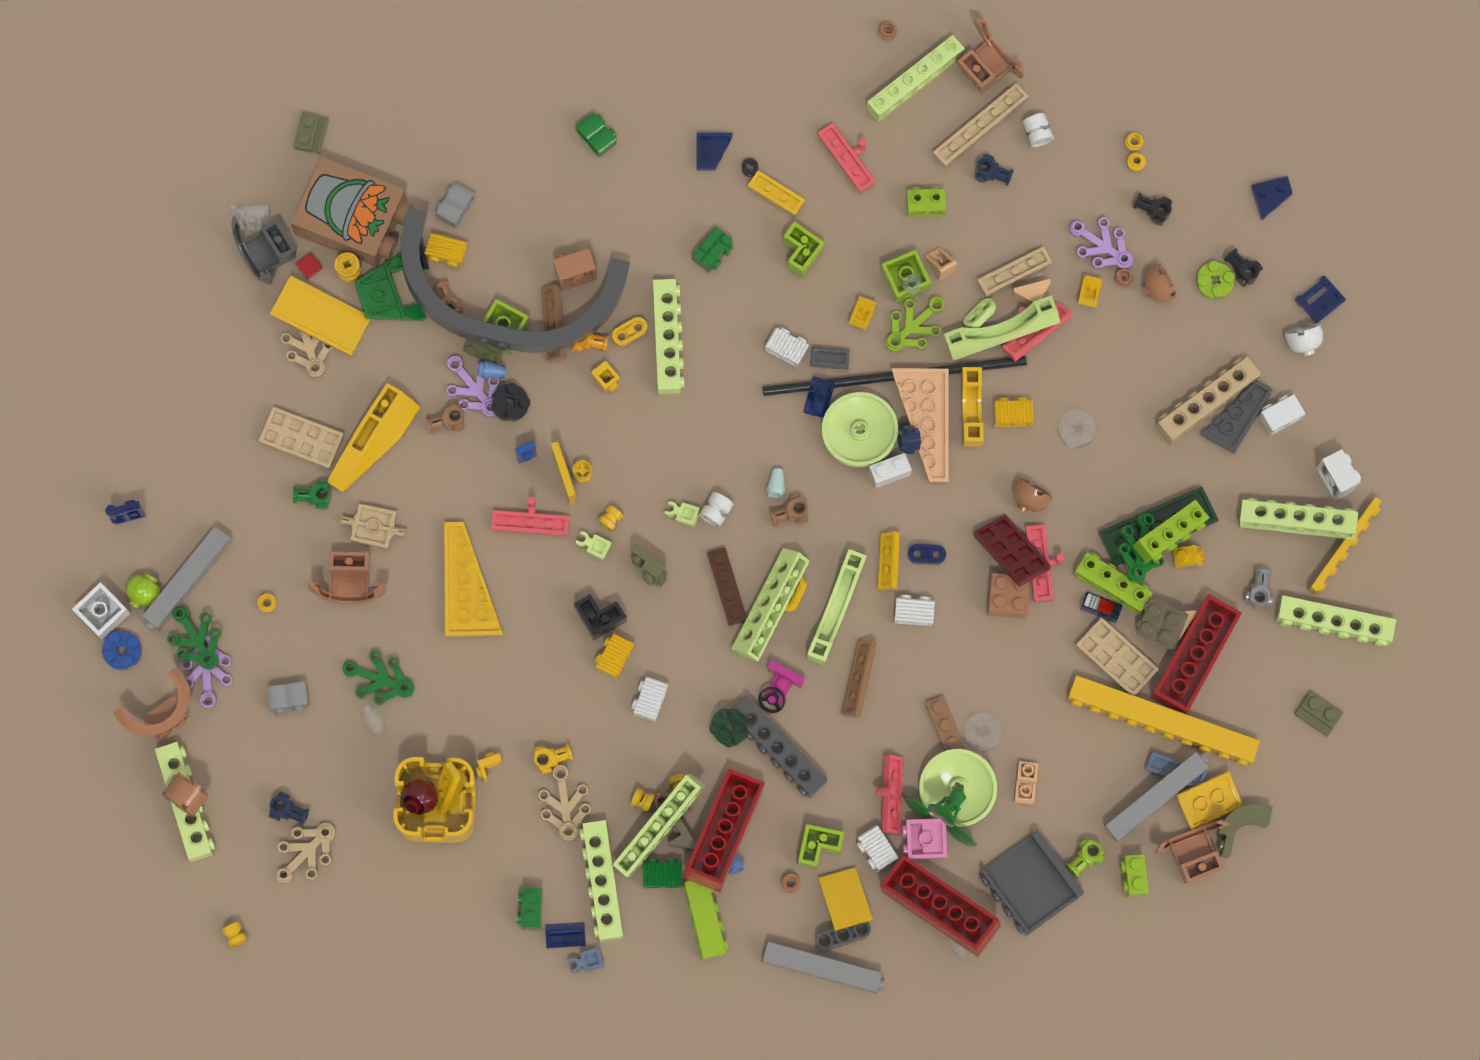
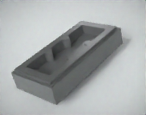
(829, 358)

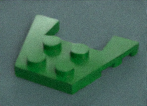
(380, 297)

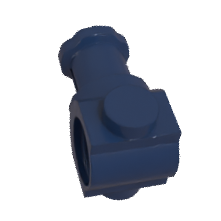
(994, 171)
(908, 438)
(288, 810)

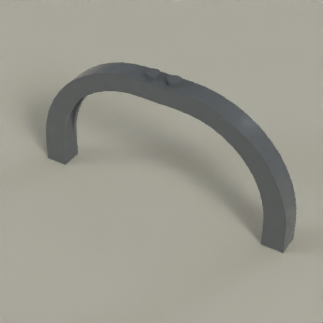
(496, 335)

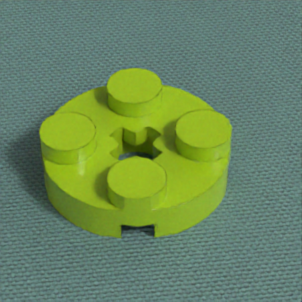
(1204, 280)

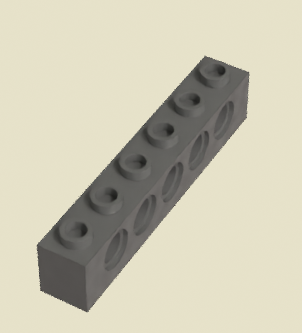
(816, 778)

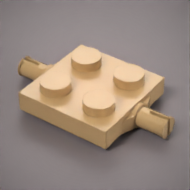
(373, 526)

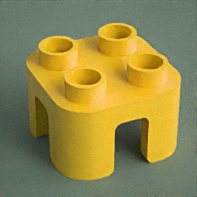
(431, 827)

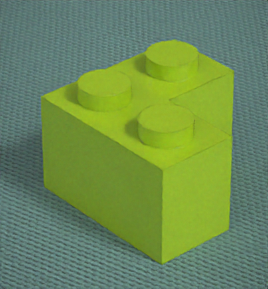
(806, 248)
(817, 840)

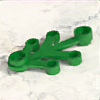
(1137, 565)
(197, 640)
(381, 680)

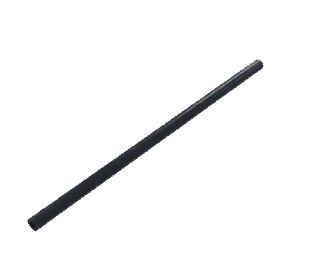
(888, 376)

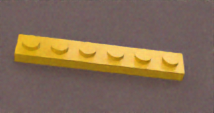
(1341, 553)

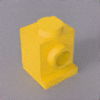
(605, 371)

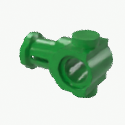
(310, 495)

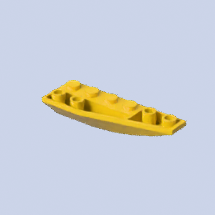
(375, 436)

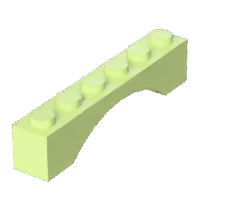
(973, 340)
(836, 607)

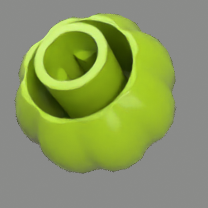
(142, 590)

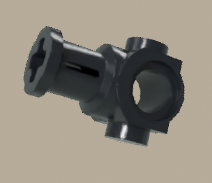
(1152, 207)
(1241, 266)

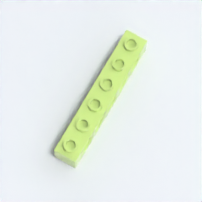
(915, 78)
(662, 289)
(1306, 526)
(770, 604)
(1384, 625)
(659, 825)
(194, 851)
(614, 929)

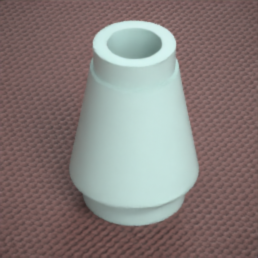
(776, 484)

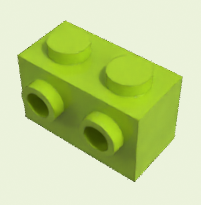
(926, 202)
(1135, 875)

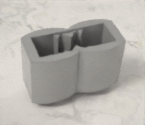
(454, 205)
(287, 697)

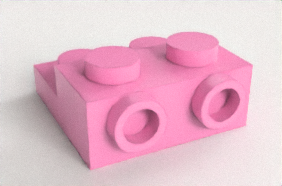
(925, 839)

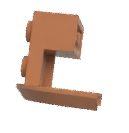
(988, 62)
(348, 579)
(164, 716)
(1195, 852)

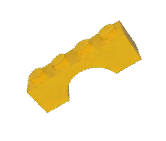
(971, 407)

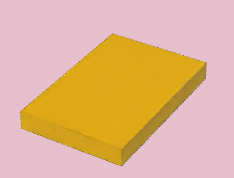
(563, 472)
(1209, 800)
(845, 899)

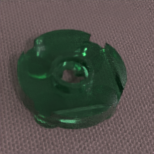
(722, 733)

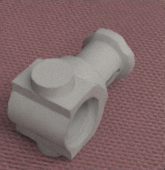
(1260, 589)

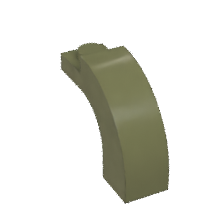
(1245, 815)

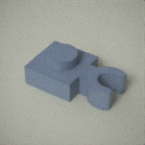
(589, 960)

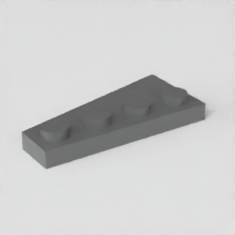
(1238, 418)

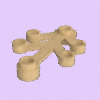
(308, 347)
(565, 807)
(308, 850)

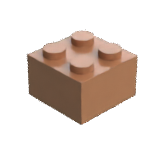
(574, 268)
(1007, 598)

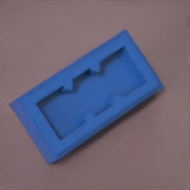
(525, 452)

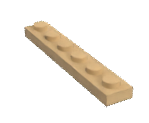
(980, 125)

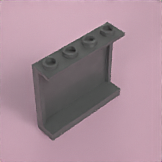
(1031, 883)

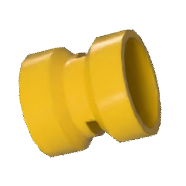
(582, 467)
(609, 519)
(647, 801)
(234, 934)

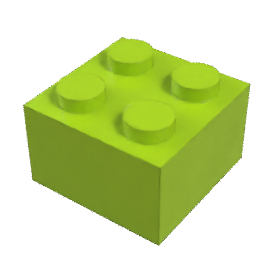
(898, 268)
(506, 316)

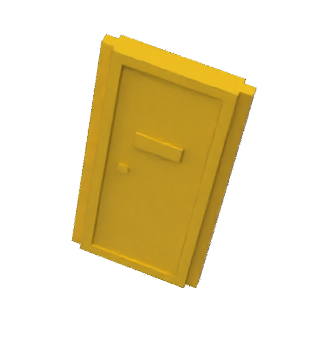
(320, 315)

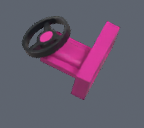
(779, 686)

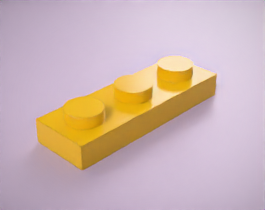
(776, 193)
(888, 561)
(446, 787)

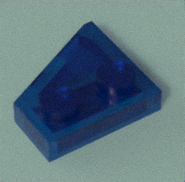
(711, 149)
(1271, 195)

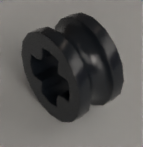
(750, 161)

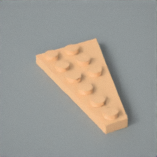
(927, 408)

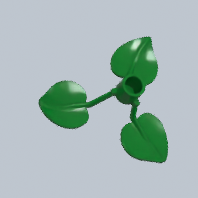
(944, 813)

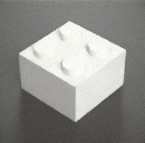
(1338, 474)
(101, 611)

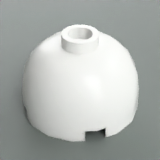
(1305, 339)

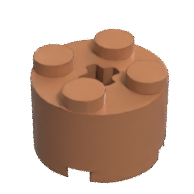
(185, 794)

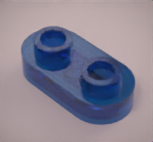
(926, 552)

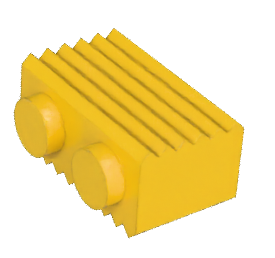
(446, 250)
(1013, 413)
(614, 656)

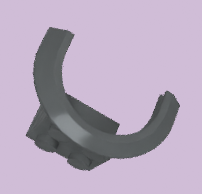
(265, 250)

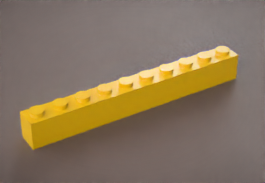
(1163, 721)

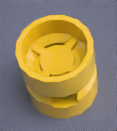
(348, 267)

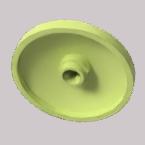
(860, 429)
(963, 771)

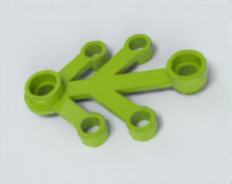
(913, 327)

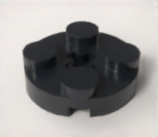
(517, 395)

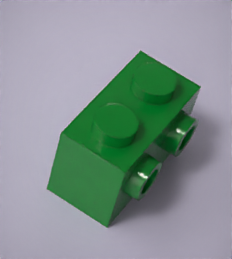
(531, 908)

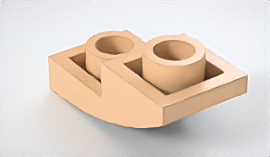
(1026, 782)

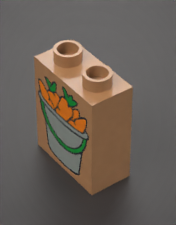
(351, 212)

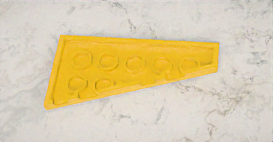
(466, 595)

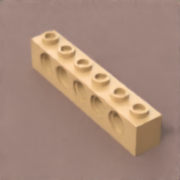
(1173, 431)

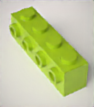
(1170, 532)
(1112, 583)
(705, 921)

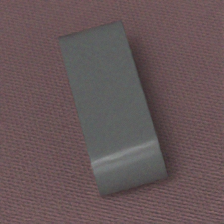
(835, 942)

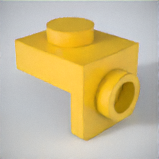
(1090, 291)
(862, 313)
(1188, 556)
(490, 760)

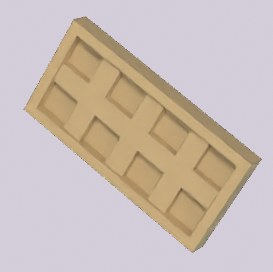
(301, 438)
(1117, 657)

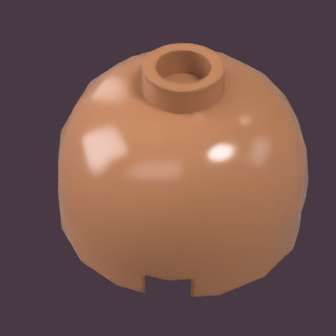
(1158, 284)
(1030, 496)

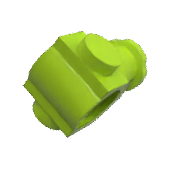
(1084, 857)

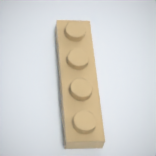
(1014, 271)

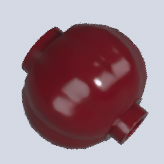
(419, 797)

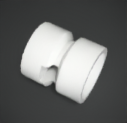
(1038, 131)
(716, 509)

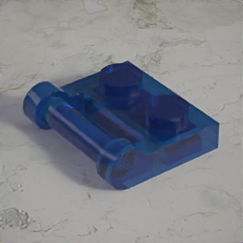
(1324, 304)
(128, 512)

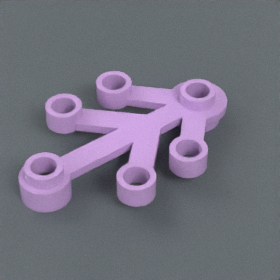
(1103, 246)
(474, 389)
(207, 675)

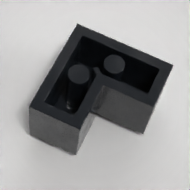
(599, 621)

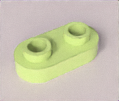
(980, 313)

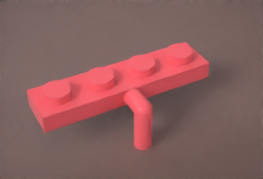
(847, 157)
(1018, 347)
(530, 522)
(1042, 584)
(891, 794)

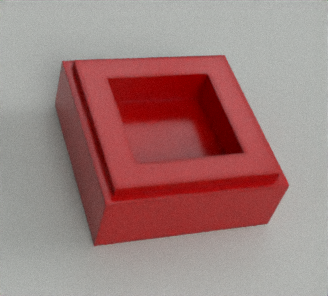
(308, 266)

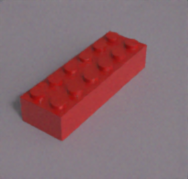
(1196, 654)
(724, 830)
(940, 905)

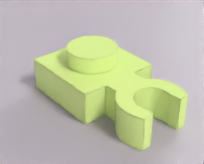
(685, 514)
(596, 546)

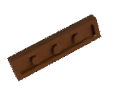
(726, 586)

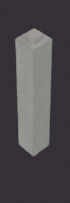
(186, 579)
(1157, 796)
(823, 968)

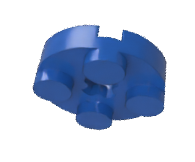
(115, 641)

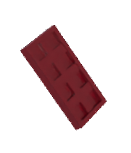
(1012, 550)

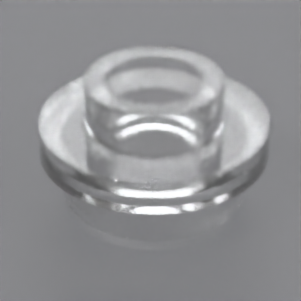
(911, 278)

